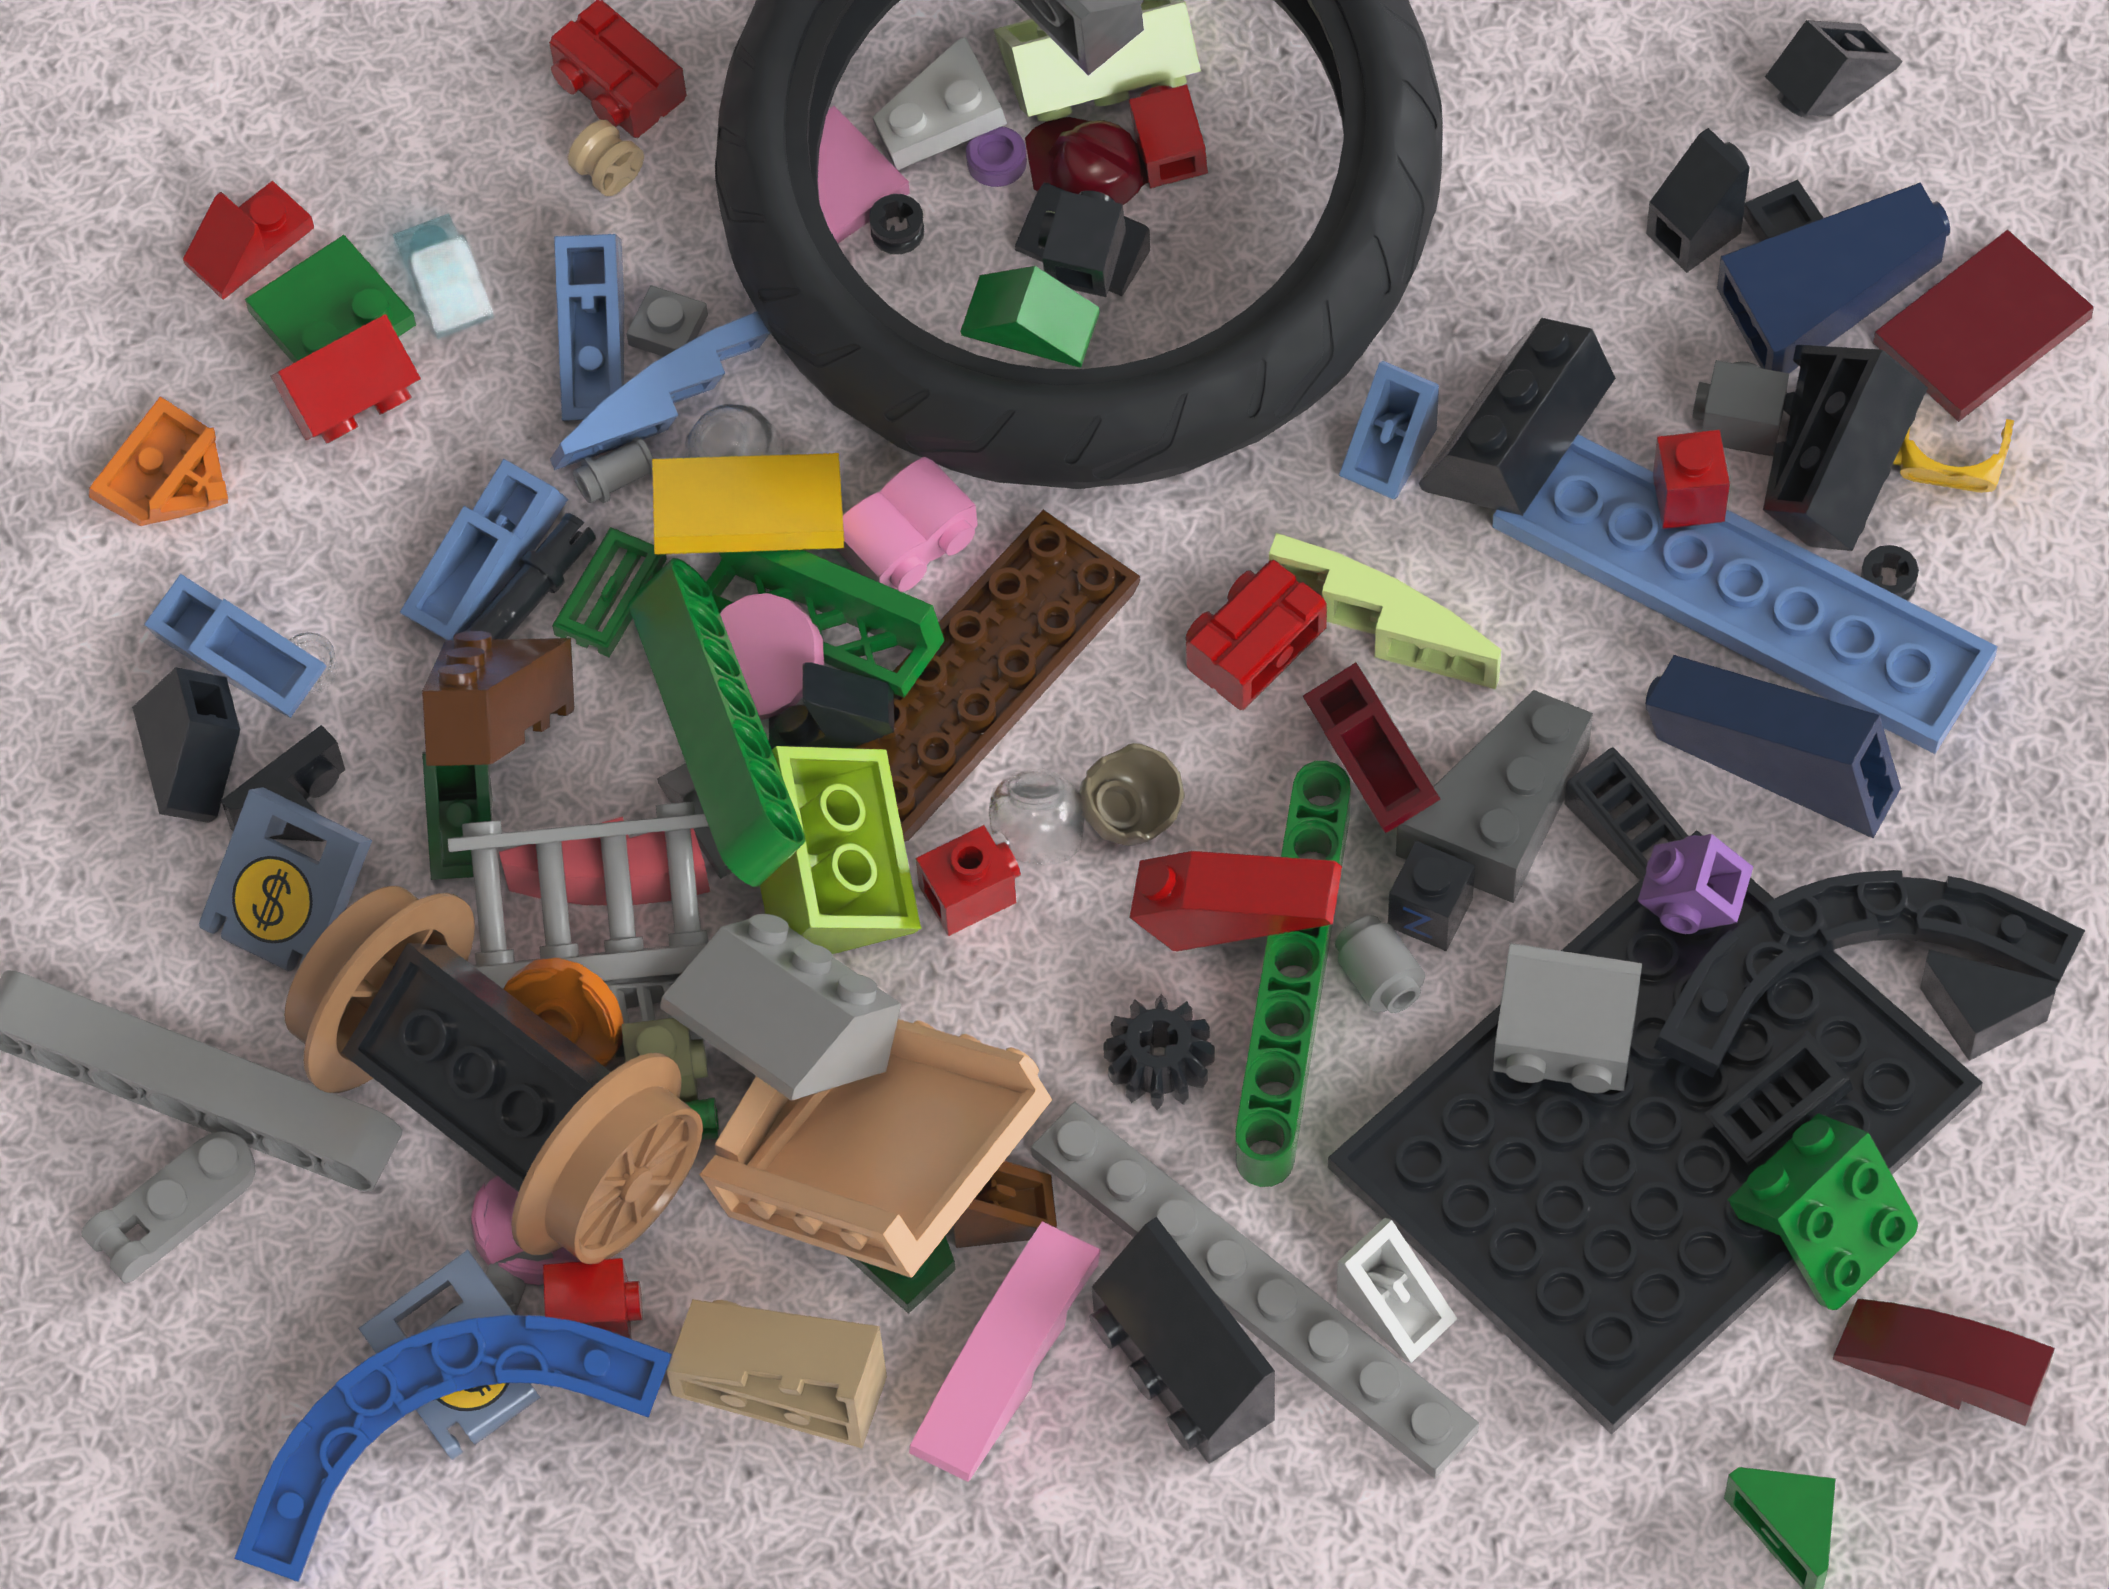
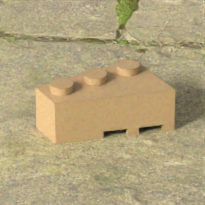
(781, 1368)

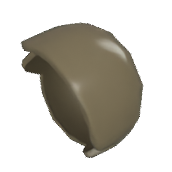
(1132, 795)

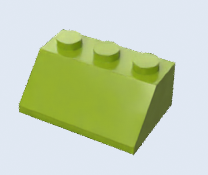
(853, 870)

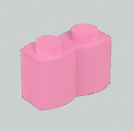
(908, 525)

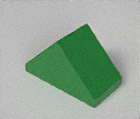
(1031, 315)
(1789, 1517)

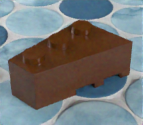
(490, 693)

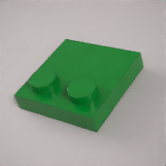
(326, 300)

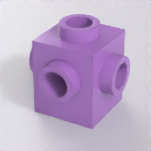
(1695, 884)

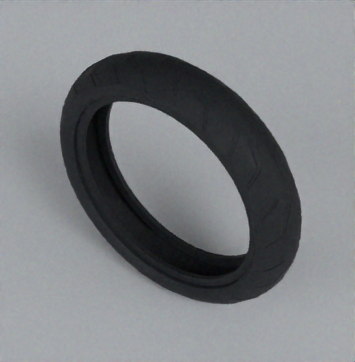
(1097, 422)

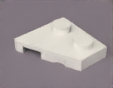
(939, 108)

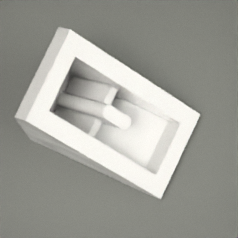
(1392, 1292)

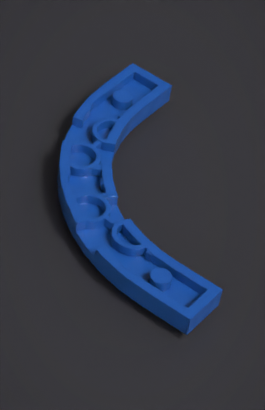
(409, 1377)

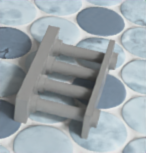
(624, 951)

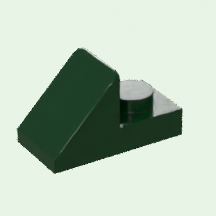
(454, 798)

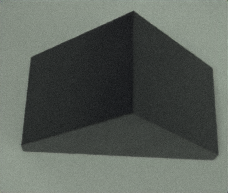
(1984, 1002)

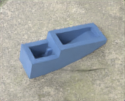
(483, 550)
(234, 646)

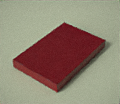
(1983, 324)

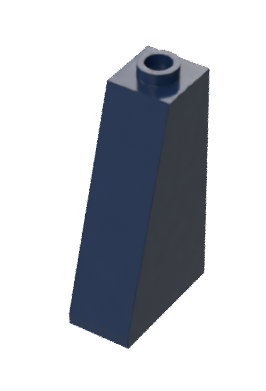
(1830, 273)
(1779, 739)

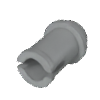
(613, 470)

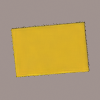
(747, 503)

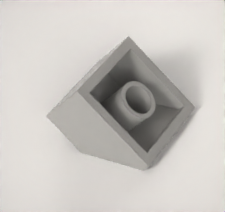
(1566, 1018)

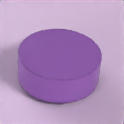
(996, 157)

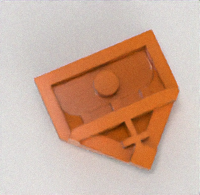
(163, 469)

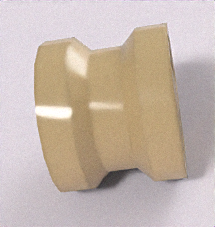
(605, 157)

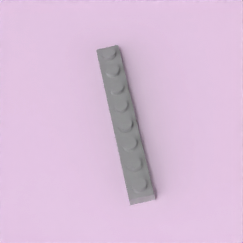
(1260, 1292)

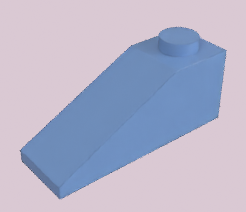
(589, 320)

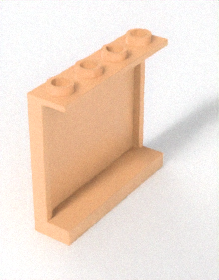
(891, 1156)

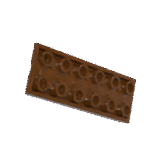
(998, 658)

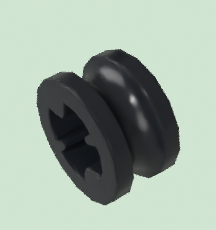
(896, 241)
(1895, 558)

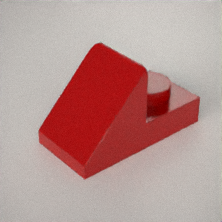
(244, 239)

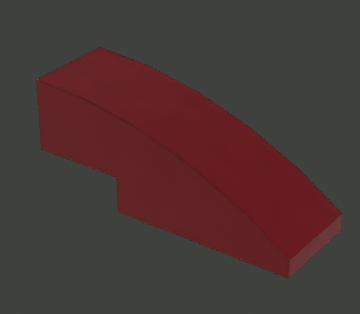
(1371, 747)
(1946, 1357)

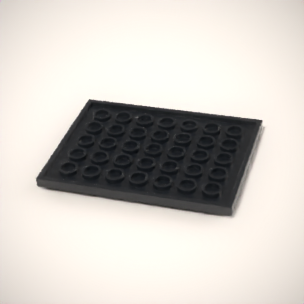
(1607, 1215)

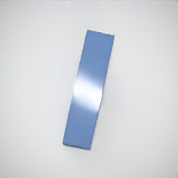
(647, 401)

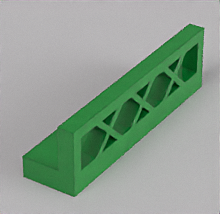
(842, 599)

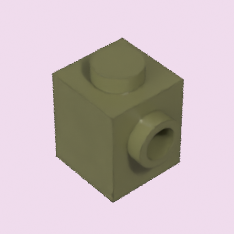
(673, 1040)

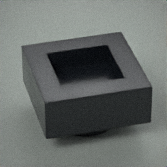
(1780, 211)

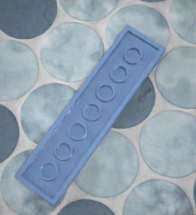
(1756, 595)

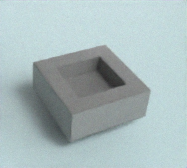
(666, 321)

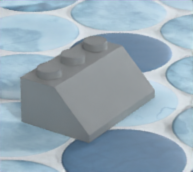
(784, 1008)

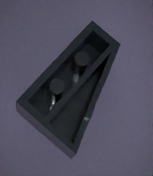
(1839, 441)

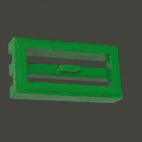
(588, 634)

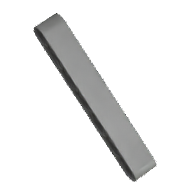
(194, 1082)

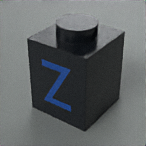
(1431, 895)

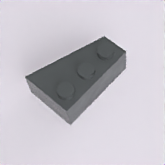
(1505, 794)

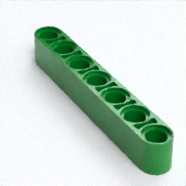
(716, 723)
(1287, 998)

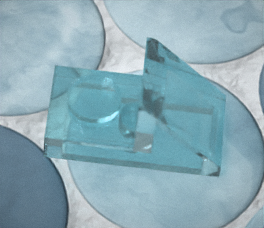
(443, 275)

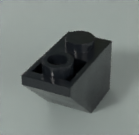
(1700, 201)
(188, 742)

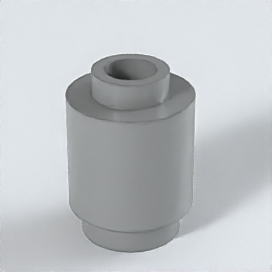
(1379, 965)

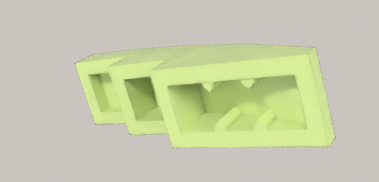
(1405, 622)

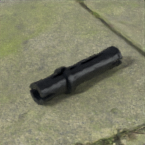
(538, 575)

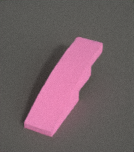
(1004, 1352)

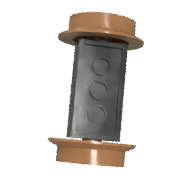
(581, 1144)

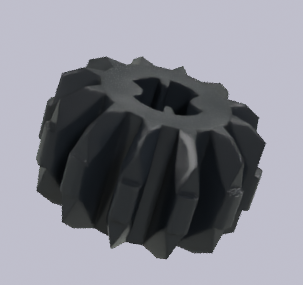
(1184, 1056)

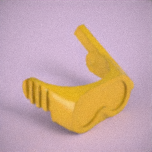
(1976, 478)

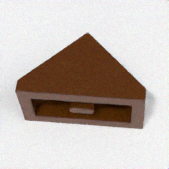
(1007, 1208)

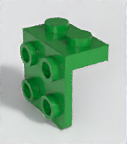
(1830, 1206)

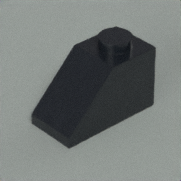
(1829, 67)

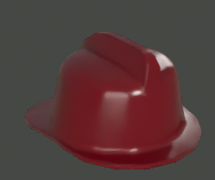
(1085, 157)

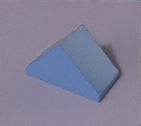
(1392, 430)

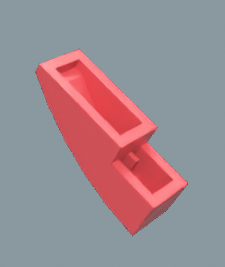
(585, 869)

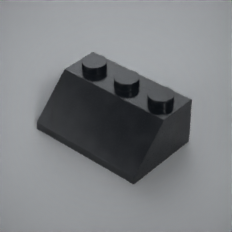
(1523, 419)
(1183, 1344)

